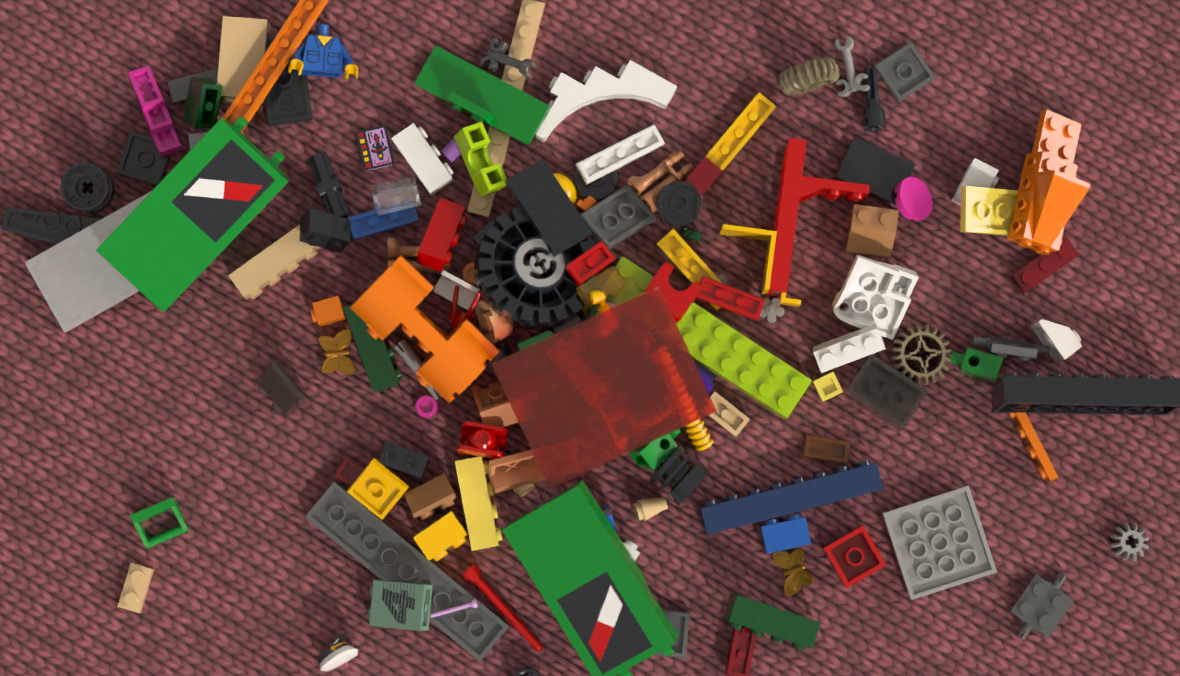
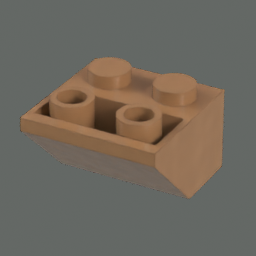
(431, 496)

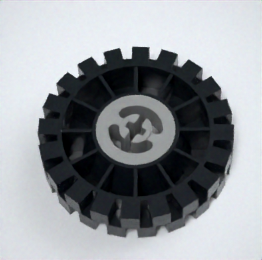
(516, 287)

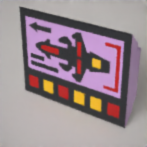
(375, 148)

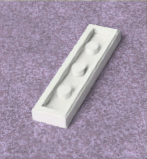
(620, 154)

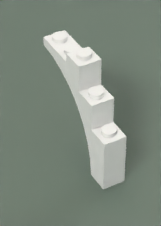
(634, 83)

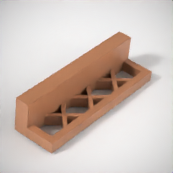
(514, 471)

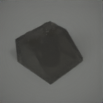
(281, 389)

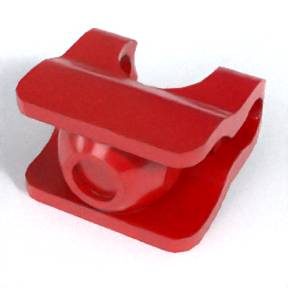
(677, 300)
(482, 440)

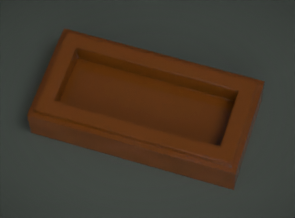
(826, 449)

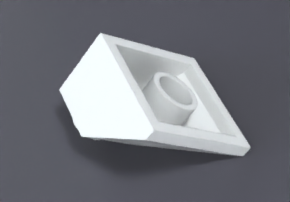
(1060, 339)

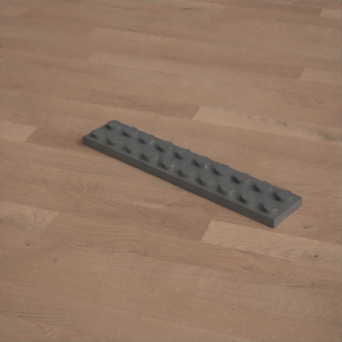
(398, 561)

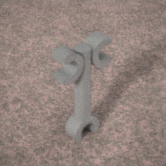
(853, 82)

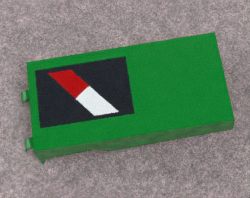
(194, 213)
(591, 583)

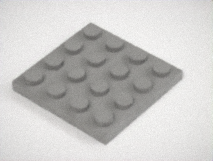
(939, 542)

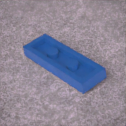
(370, 223)

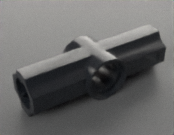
(328, 185)

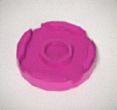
(913, 199)

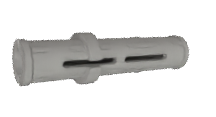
(413, 362)

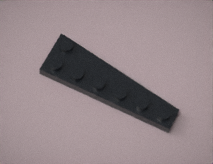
(44, 225)

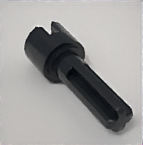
(873, 115)

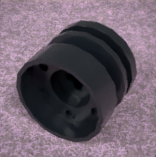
(75, 191)
(679, 475)

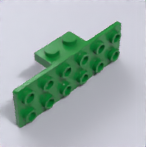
(482, 95)

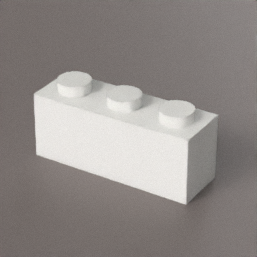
(423, 158)
(848, 348)

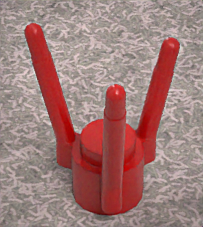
(458, 318)

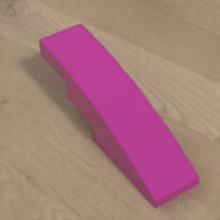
(154, 111)

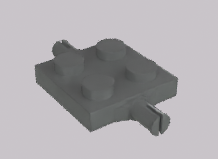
(1002, 346)
(1041, 606)

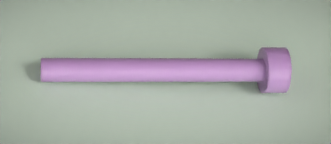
(473, 603)

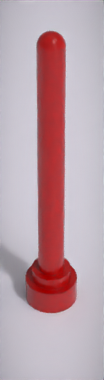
(474, 576)

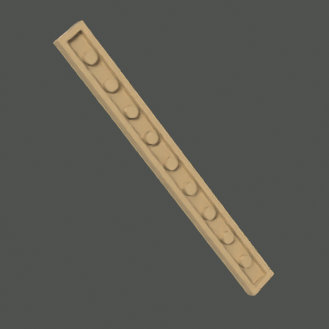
(521, 48)

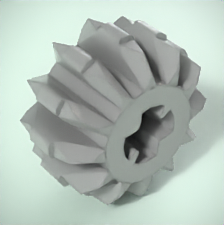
(1132, 533)

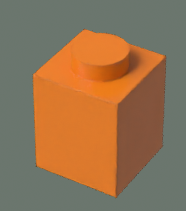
(328, 311)

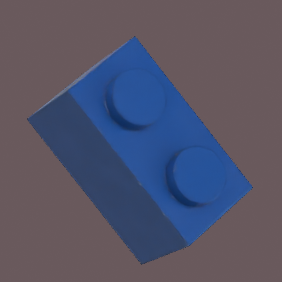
(785, 534)

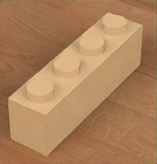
(271, 264)

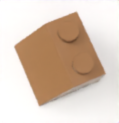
(871, 230)

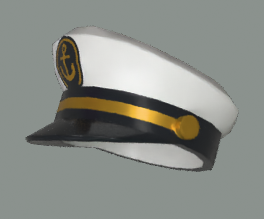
(336, 654)

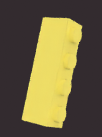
(477, 503)

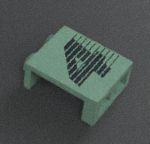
(400, 605)

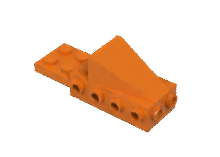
(1048, 186)

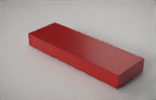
(730, 298)

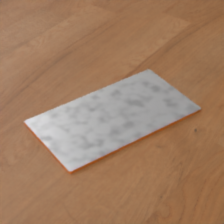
(77, 278)

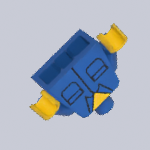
(323, 56)

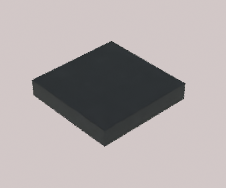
(142, 160)

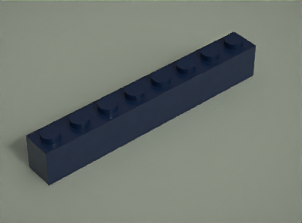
(791, 498)

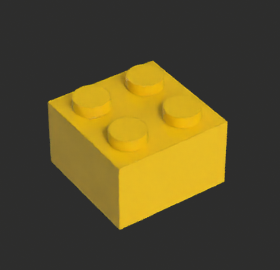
(441, 536)

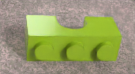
(473, 147)

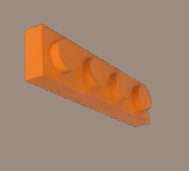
(1034, 447)

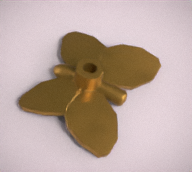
(335, 352)
(796, 571)

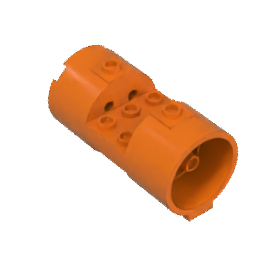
(454, 358)

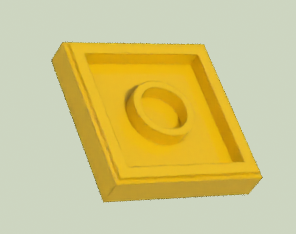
(377, 489)

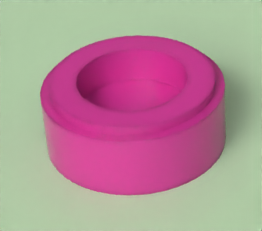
(426, 406)

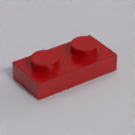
(590, 263)

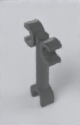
(497, 54)

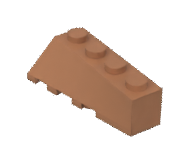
(494, 405)

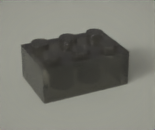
(885, 392)

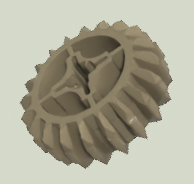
(809, 76)
(920, 344)

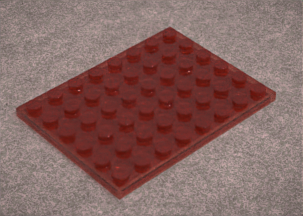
(604, 387)

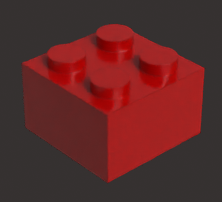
(853, 556)

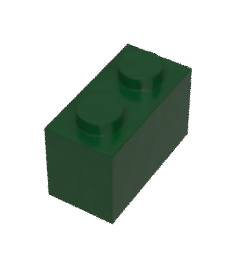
(202, 102)

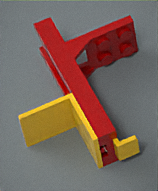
(793, 190)

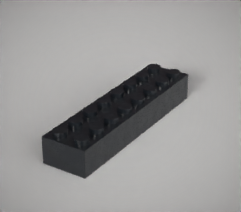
(1085, 394)

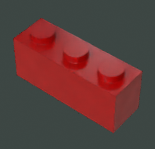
(441, 235)

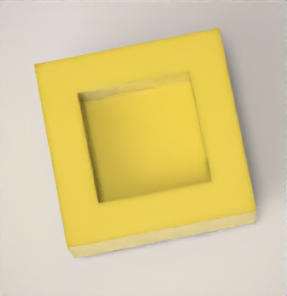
(827, 386)

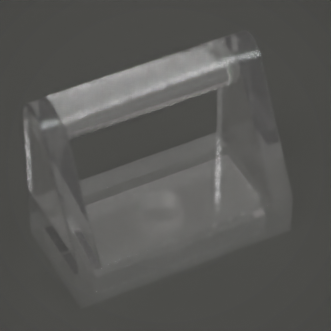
(396, 195)

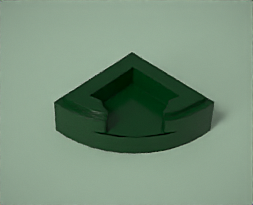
(693, 235)

